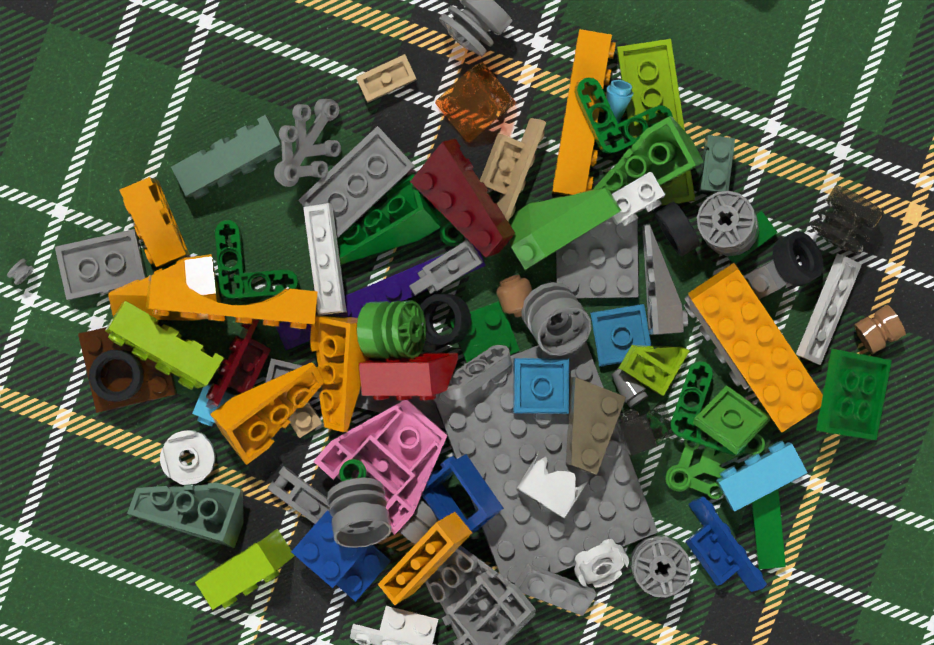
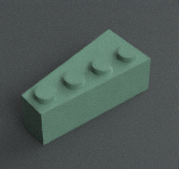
(228, 158)

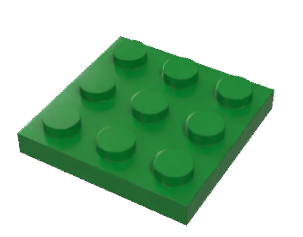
(853, 394)

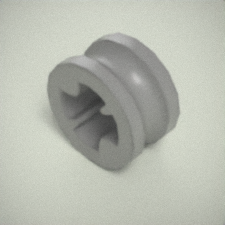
(20, 271)

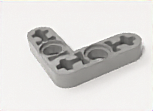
(490, 361)

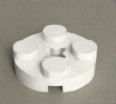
(179, 470)
(601, 564)

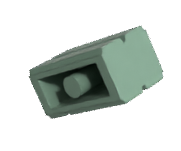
(717, 164)

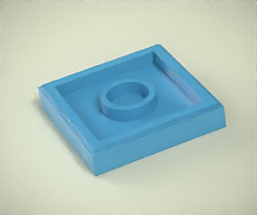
(618, 330)
(540, 385)

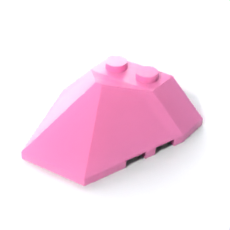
(396, 450)

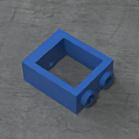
(474, 484)

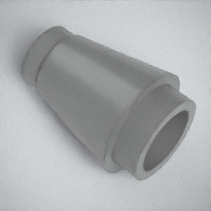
(629, 387)

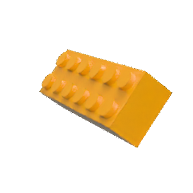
(757, 347)

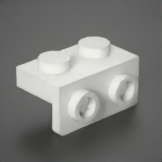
(636, 196)

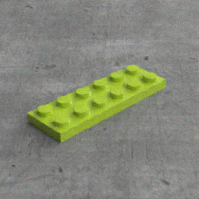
(654, 83)

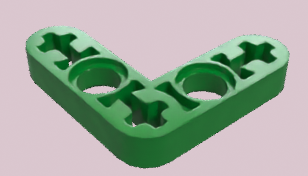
(610, 124)
(244, 279)
(683, 411)

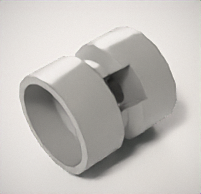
(419, 523)

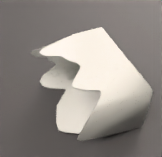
(552, 490)

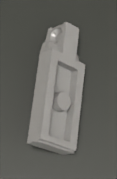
(447, 268)

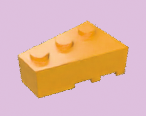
(154, 222)

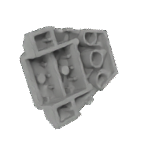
(478, 601)

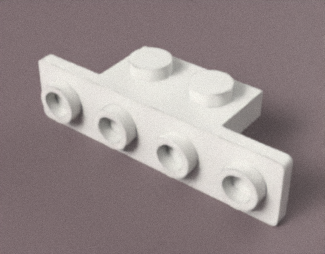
(397, 628)

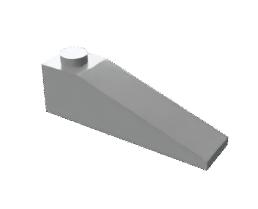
(663, 302)

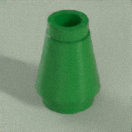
(351, 468)

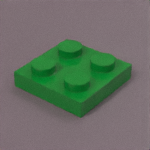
(487, 329)

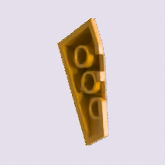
(195, 271)

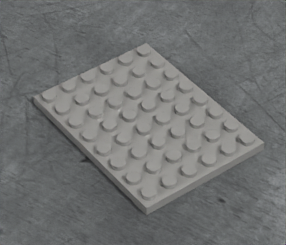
(503, 449)

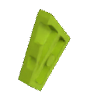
(654, 365)

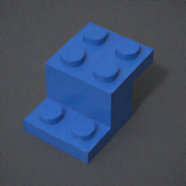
(339, 565)

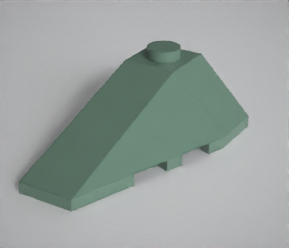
(199, 510)

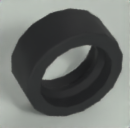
(677, 229)
(807, 252)
(462, 319)
(95, 375)

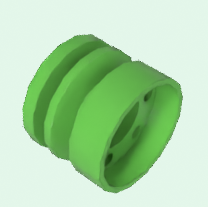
(391, 329)

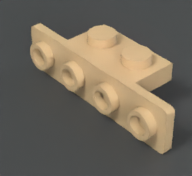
(510, 163)

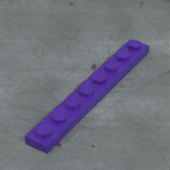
(390, 289)

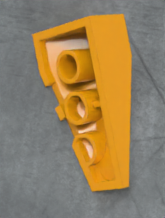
(338, 364)
(258, 414)

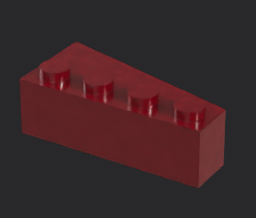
(459, 195)

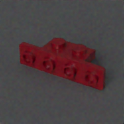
(242, 366)

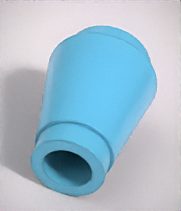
(618, 96)

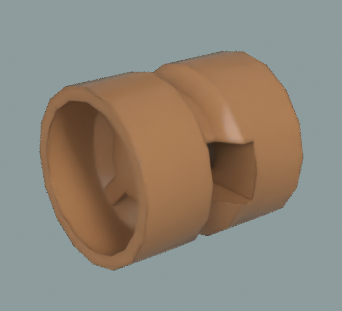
(876, 331)

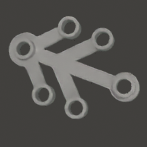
(289, 170)

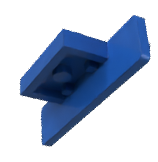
(719, 550)

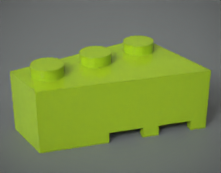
(245, 570)

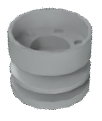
(474, 23)
(720, 237)
(556, 319)
(359, 512)
(644, 563)

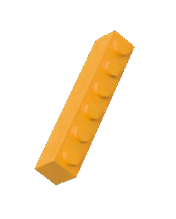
(577, 140)

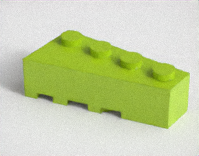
(162, 346)

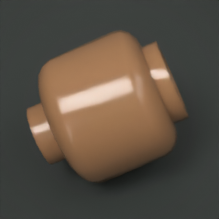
(513, 293)

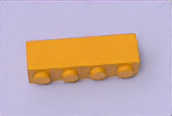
(425, 558)

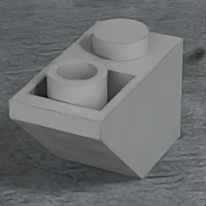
(765, 279)

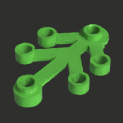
(708, 464)

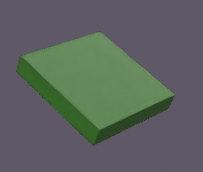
(731, 420)

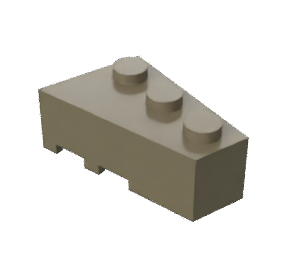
(591, 423)

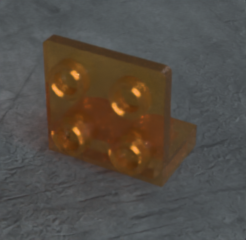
(475, 102)

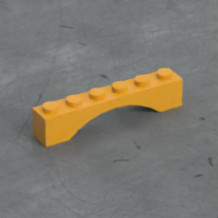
(174, 294)

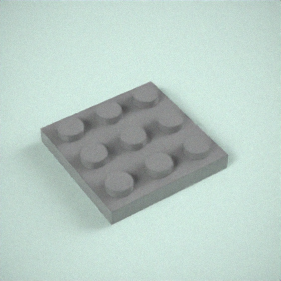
(601, 262)

